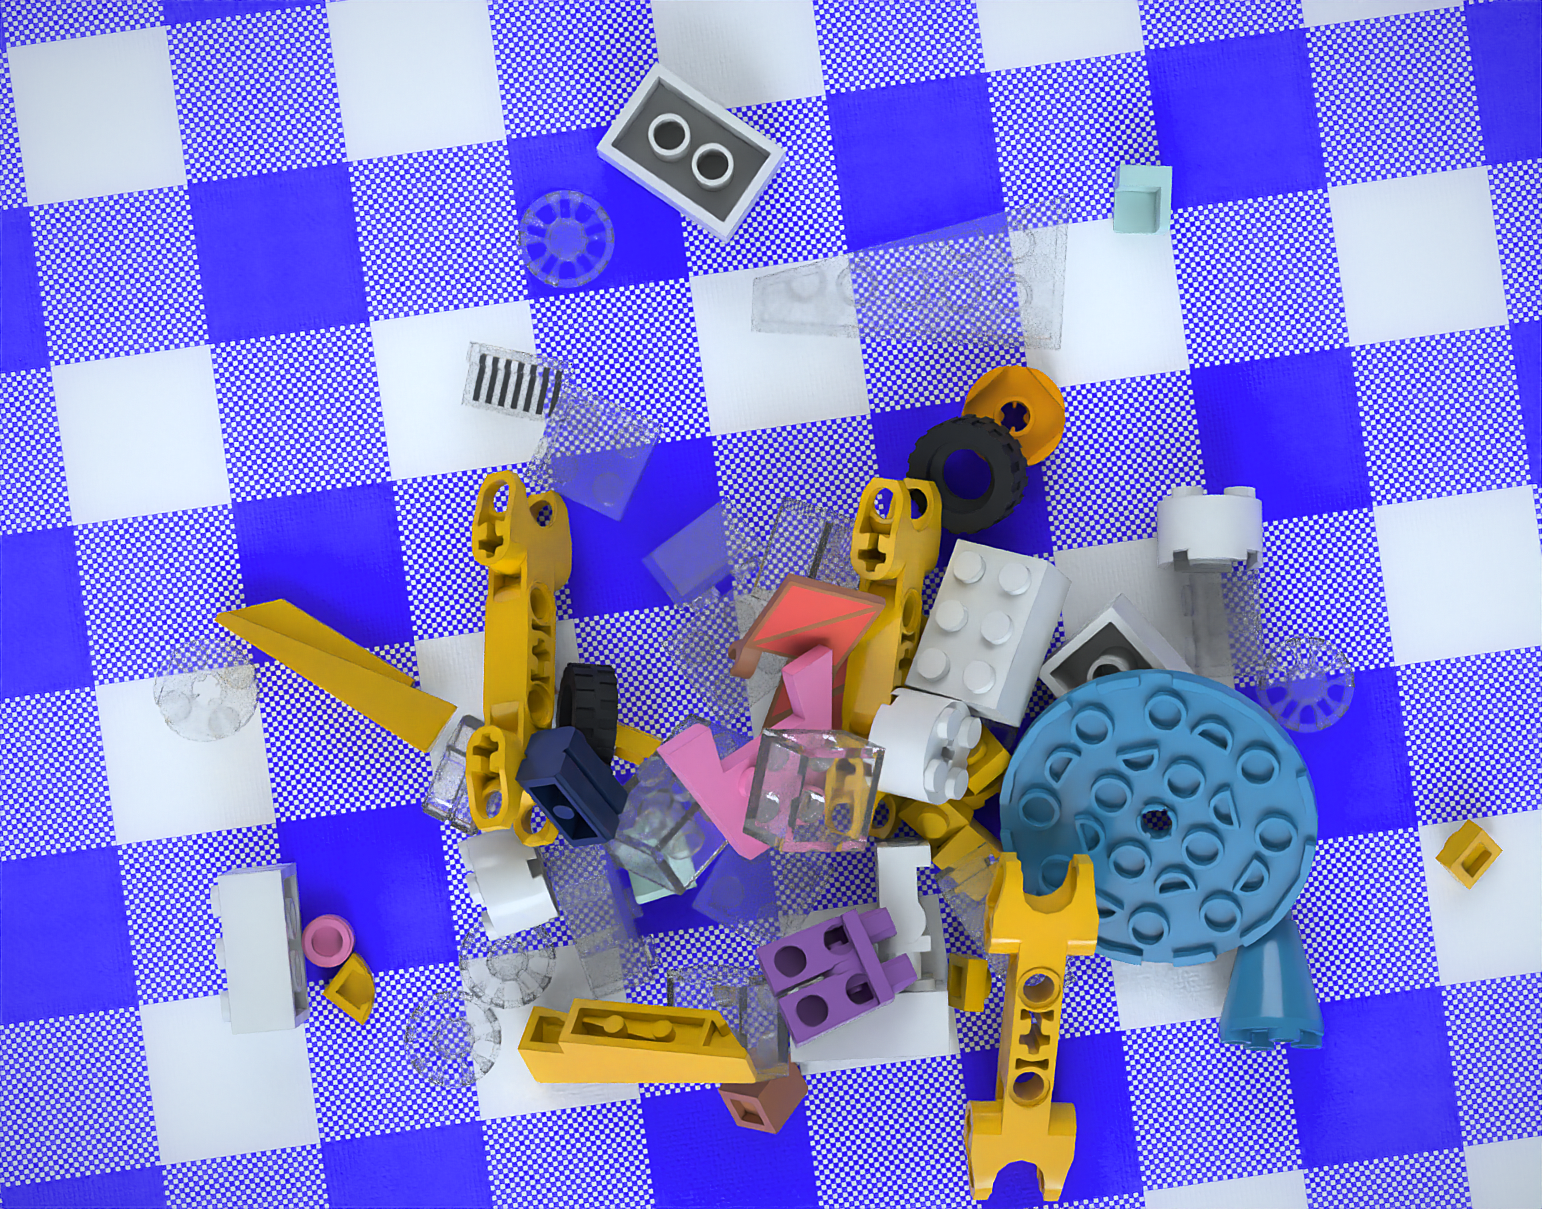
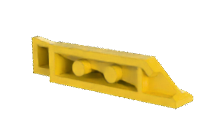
(343, 670)
(632, 1045)

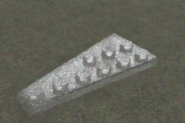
(960, 285)

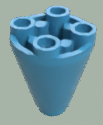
(1272, 994)

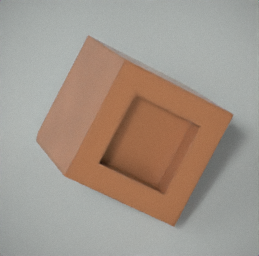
(765, 1103)

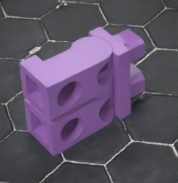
(850, 968)

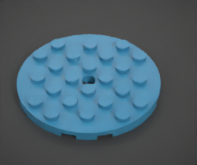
(1179, 745)

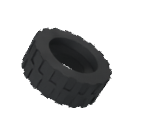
(999, 451)
(590, 705)

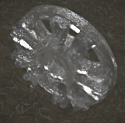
(566, 239)
(1306, 683)
(507, 962)
(453, 1038)

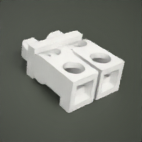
(897, 891)

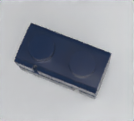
(572, 786)

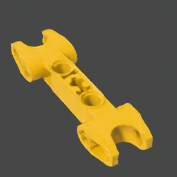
(892, 562)
(519, 646)
(1038, 938)

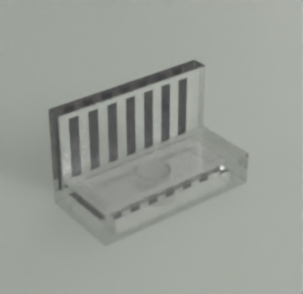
(514, 381)

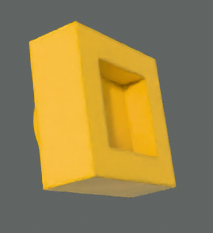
(635, 744)
(986, 761)
(934, 821)
(1468, 854)
(968, 982)

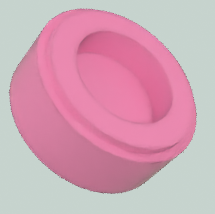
(328, 940)

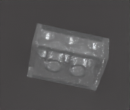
(663, 827)

